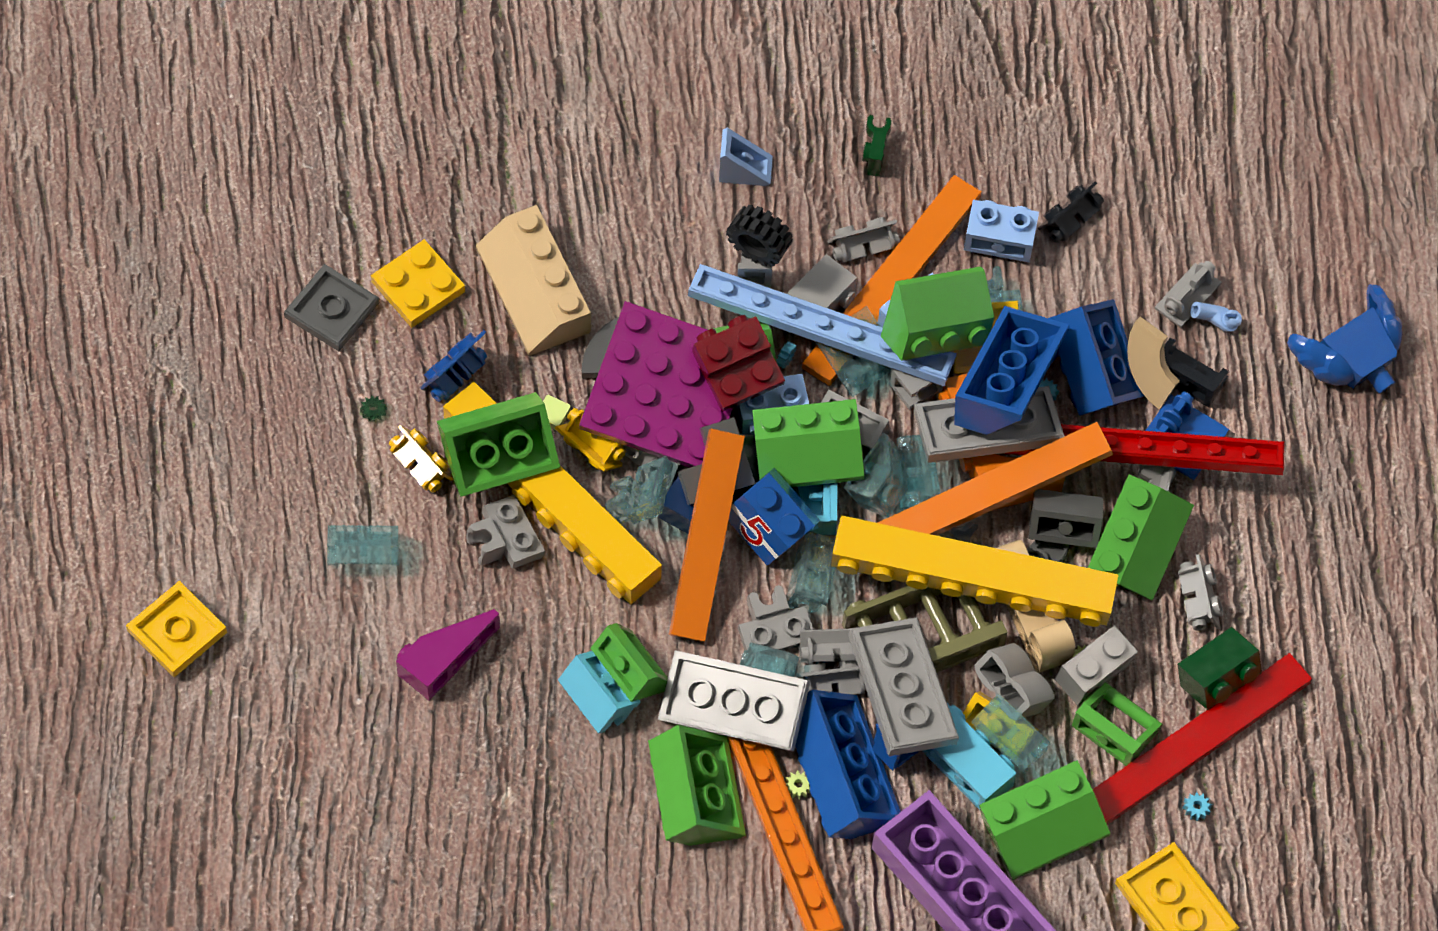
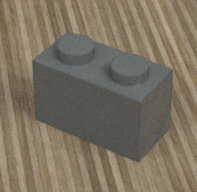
(1066, 518)

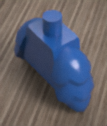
(1357, 349)

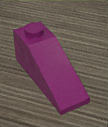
(442, 653)

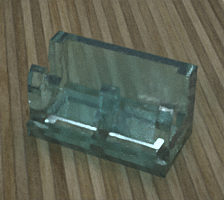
(920, 474)
(363, 545)
(812, 572)
(1011, 733)

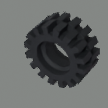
(759, 235)

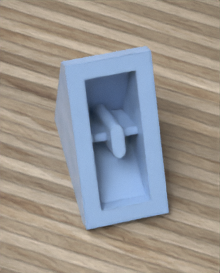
(743, 161)

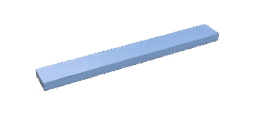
(811, 322)

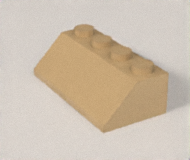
(534, 281)

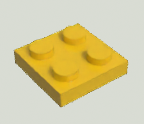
(418, 283)
(176, 629)

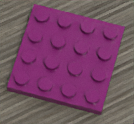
(653, 388)

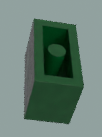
(1219, 668)

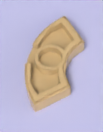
(1148, 362)

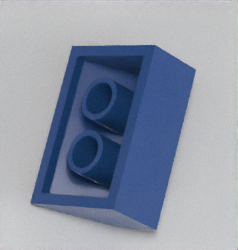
(1096, 358)

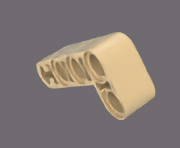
(1044, 638)

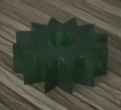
(373, 414)

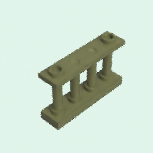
(952, 648)

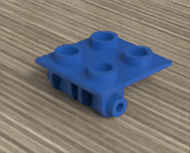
(447, 373)
(1181, 417)

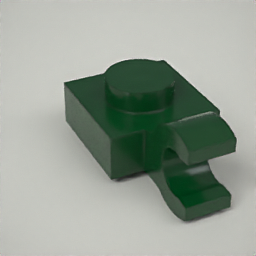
(874, 151)

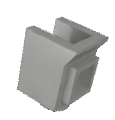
(912, 388)

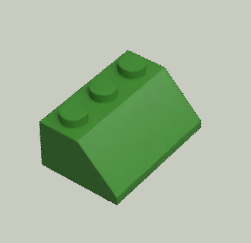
(938, 314)
(810, 442)
(498, 444)
(1141, 536)
(696, 786)
(1044, 820)

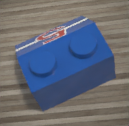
(771, 517)

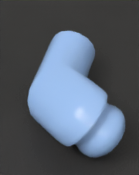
(1218, 315)

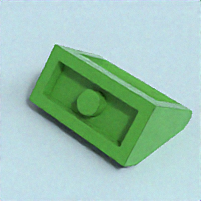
(629, 663)
(1107, 734)

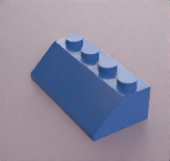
(1007, 370)
(842, 767)

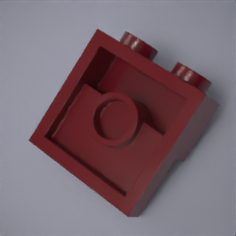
(737, 362)

